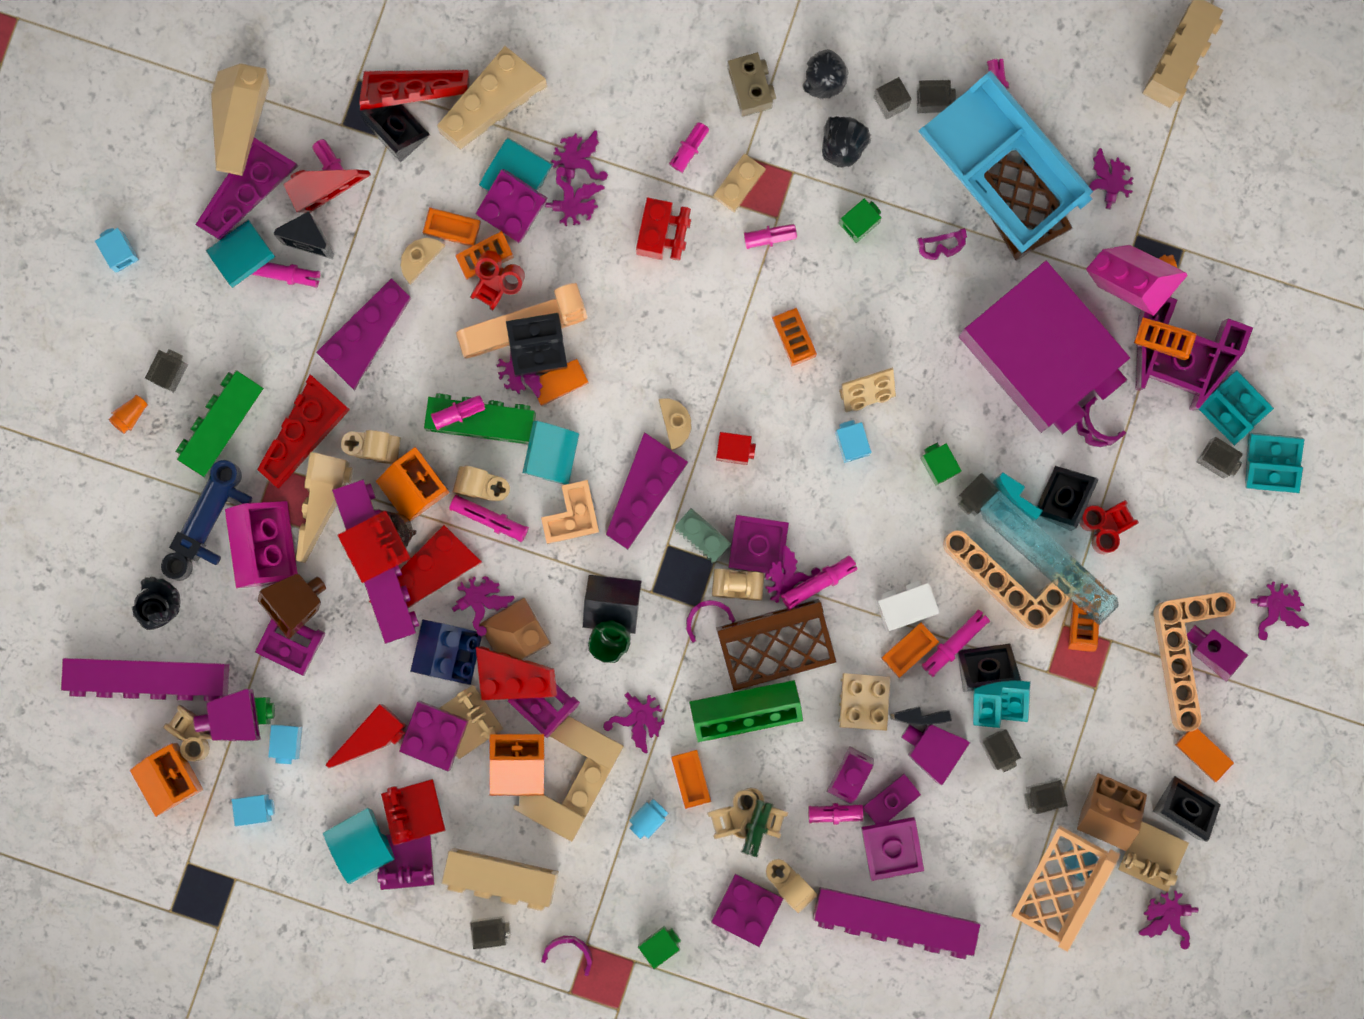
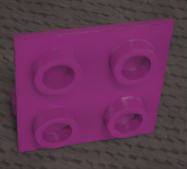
(411, 865)

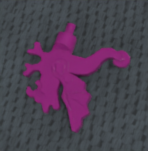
(576, 160)
(1112, 182)
(571, 204)
(532, 380)
(788, 579)
(476, 598)
(1276, 608)
(641, 715)
(1170, 915)

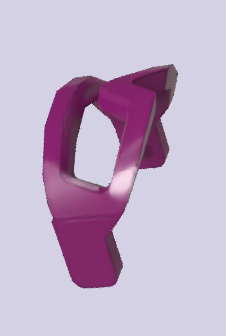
(959, 235)
(1087, 433)
(697, 607)
(576, 941)

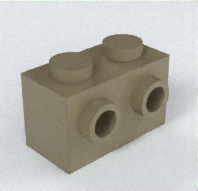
(750, 84)

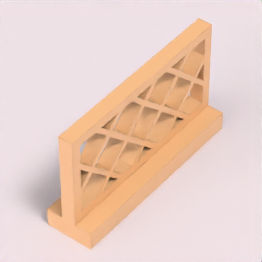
(1086, 898)

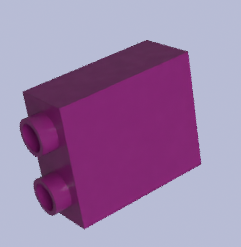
(1046, 349)

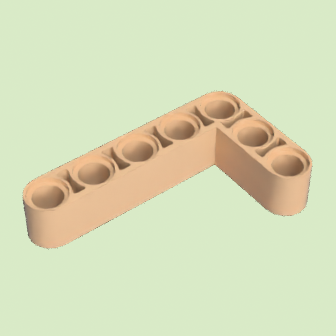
(493, 333)
(1008, 584)
(1182, 652)

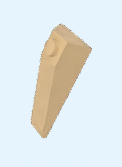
(236, 110)
(322, 477)

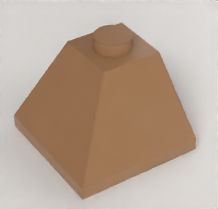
(516, 631)

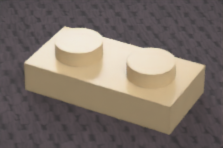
(739, 182)

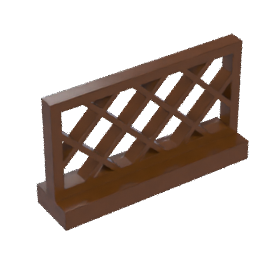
(1043, 190)
(775, 621)

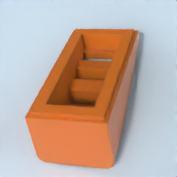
(479, 247)
(1178, 333)
(802, 356)
(1082, 644)

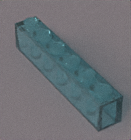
(1049, 558)

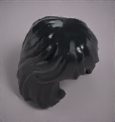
(825, 75)
(844, 141)
(156, 604)

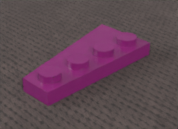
(240, 194)
(359, 339)
(647, 484)

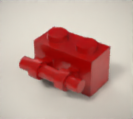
(655, 228)

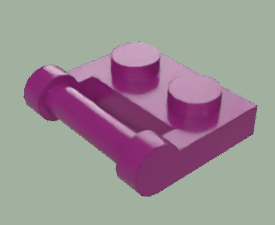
(288, 652)
(543, 714)

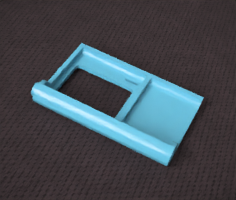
(980, 132)

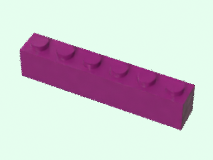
(384, 590)
(144, 677)
(896, 922)

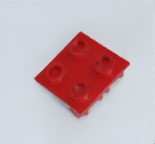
(373, 546)
(412, 812)

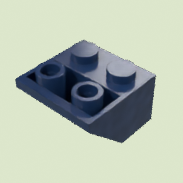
(446, 652)

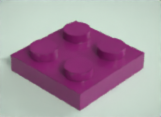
(511, 205)
(757, 543)
(433, 736)
(892, 849)
(747, 910)

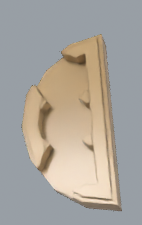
(418, 257)
(676, 422)

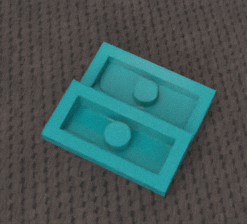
(519, 162)
(240, 253)
(1235, 407)
(550, 452)
(1274, 462)
(1012, 490)
(1001, 702)
(358, 846)

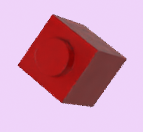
(735, 448)

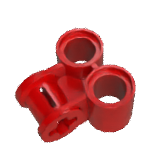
(493, 282)
(1110, 523)

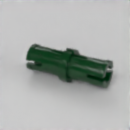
(757, 828)

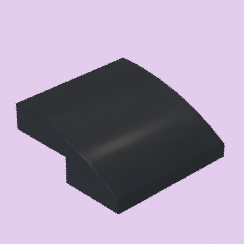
(536, 344)
(914, 716)

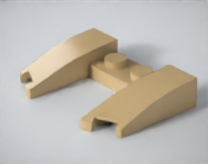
(601, 756)

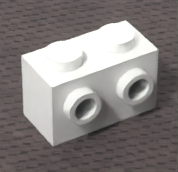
(907, 606)

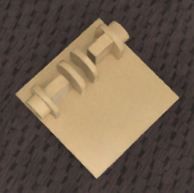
(868, 390)
(864, 702)
(481, 719)
(1154, 857)

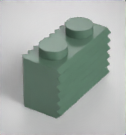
(702, 536)

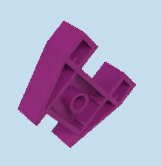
(1207, 361)

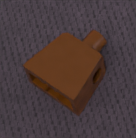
(292, 602)

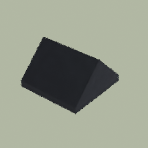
(395, 129)
(305, 235)
(1066, 497)
(611, 600)
(987, 666)
(1188, 809)

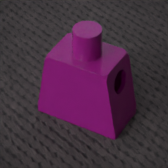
(1222, 662)
(231, 718)
(935, 750)
(851, 775)

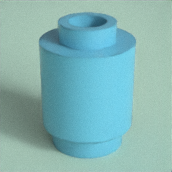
(648, 819)

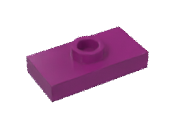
(891, 800)

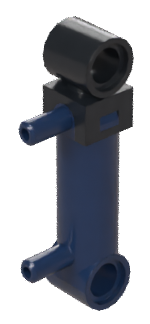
(190, 541)

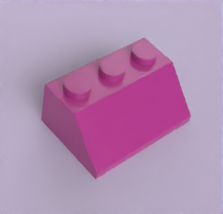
(1135, 277)
(260, 543)

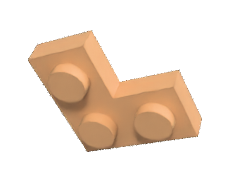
(579, 518)

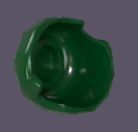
(609, 641)

